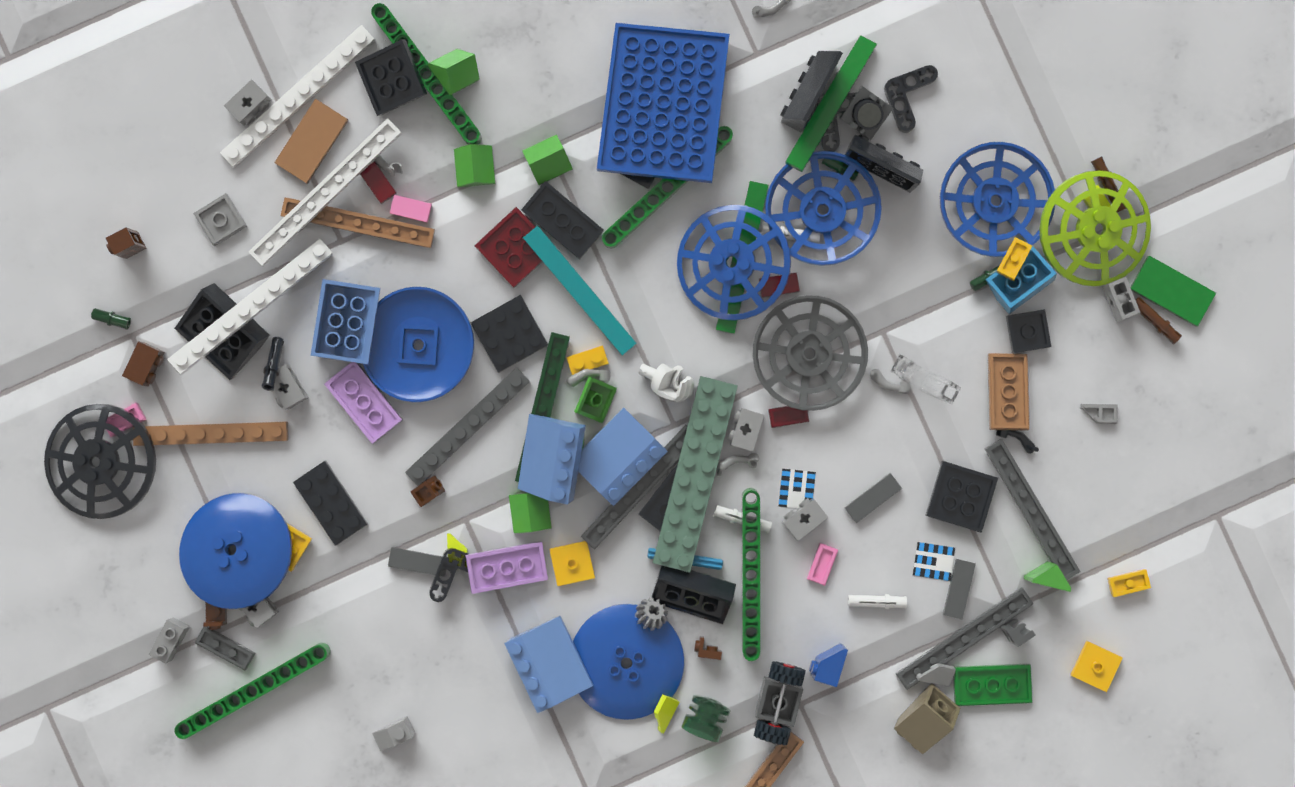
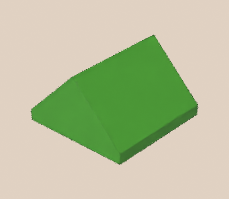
(455, 70)
(547, 159)
(474, 165)
(595, 399)
(529, 513)
(1048, 575)

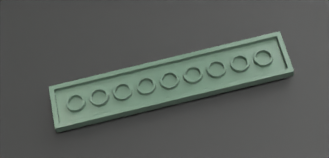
(695, 474)

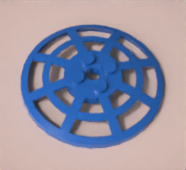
(995, 187)
(832, 200)
(745, 262)

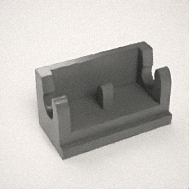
(1017, 635)

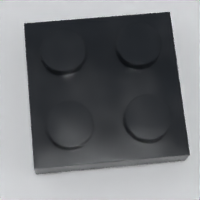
(1028, 331)

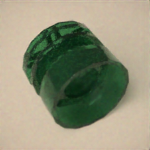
(706, 716)

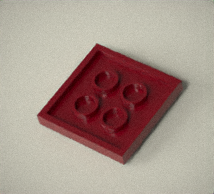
(507, 248)

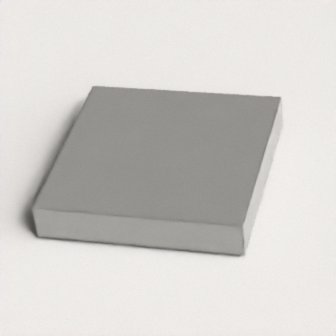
(220, 219)

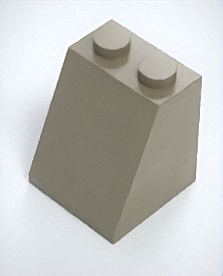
(927, 719)

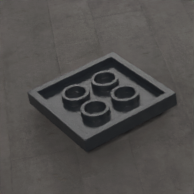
(391, 77)
(509, 333)
(961, 496)

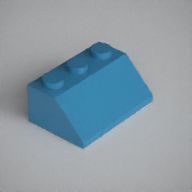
(1031, 279)

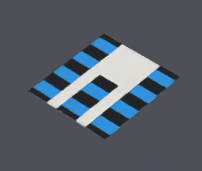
(796, 487)
(933, 561)

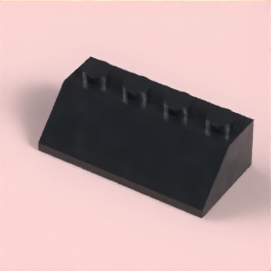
(694, 593)

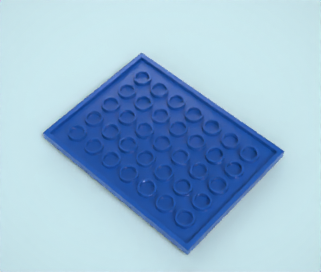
(663, 102)

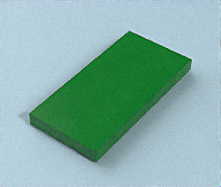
(1172, 291)
(992, 684)

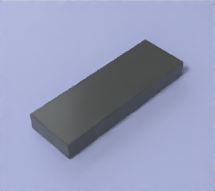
(873, 498)
(415, 561)
(959, 589)
(225, 648)

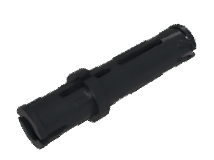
(271, 369)

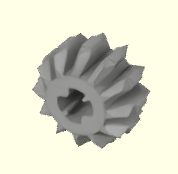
(651, 614)

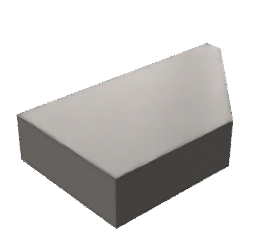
(1102, 412)
(938, 674)

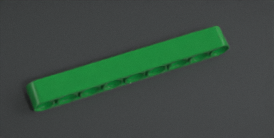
(430, 83)
(660, 194)
(753, 583)
(244, 694)

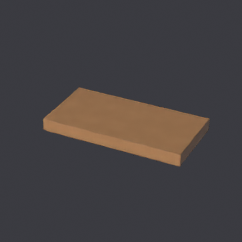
(311, 141)
(1008, 391)

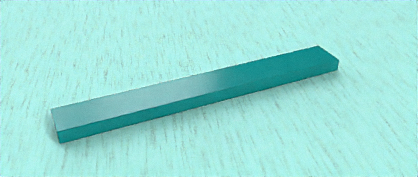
(579, 290)

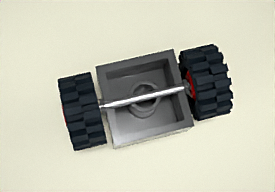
(779, 702)

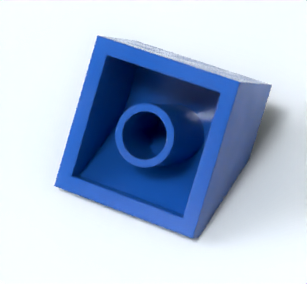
(829, 665)

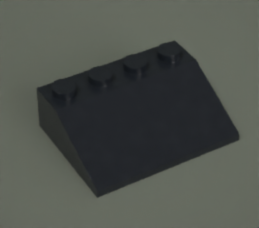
(810, 88)
(885, 164)
(238, 348)

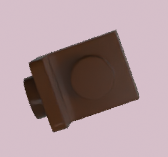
(427, 491)
(215, 617)
(709, 652)

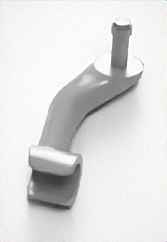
(760, 11)
(393, 168)
(604, 375)
(877, 376)
(752, 461)

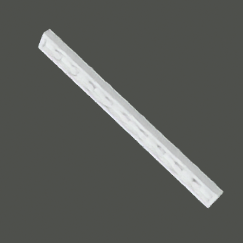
(297, 96)
(325, 192)
(249, 307)

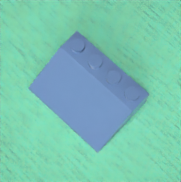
(345, 321)
(619, 456)
(551, 458)
(548, 664)

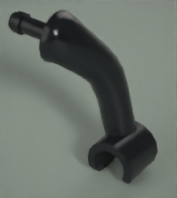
(1027, 444)

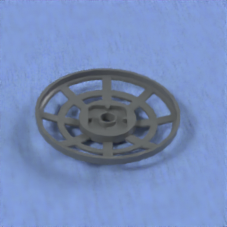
(821, 347)

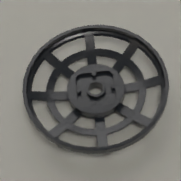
(108, 458)

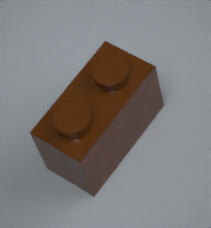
(125, 243)
(143, 364)

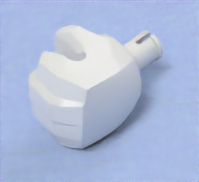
(666, 382)

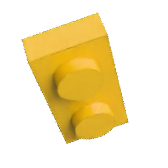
(1014, 258)
(587, 360)
(1129, 583)

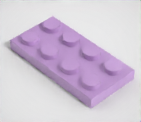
(363, 402)
(506, 567)

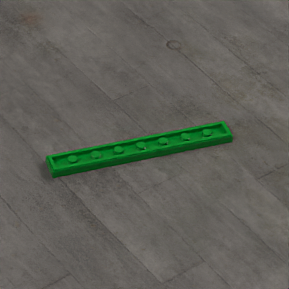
(831, 103)
(755, 198)

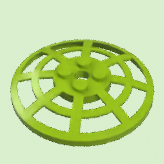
(1086, 225)

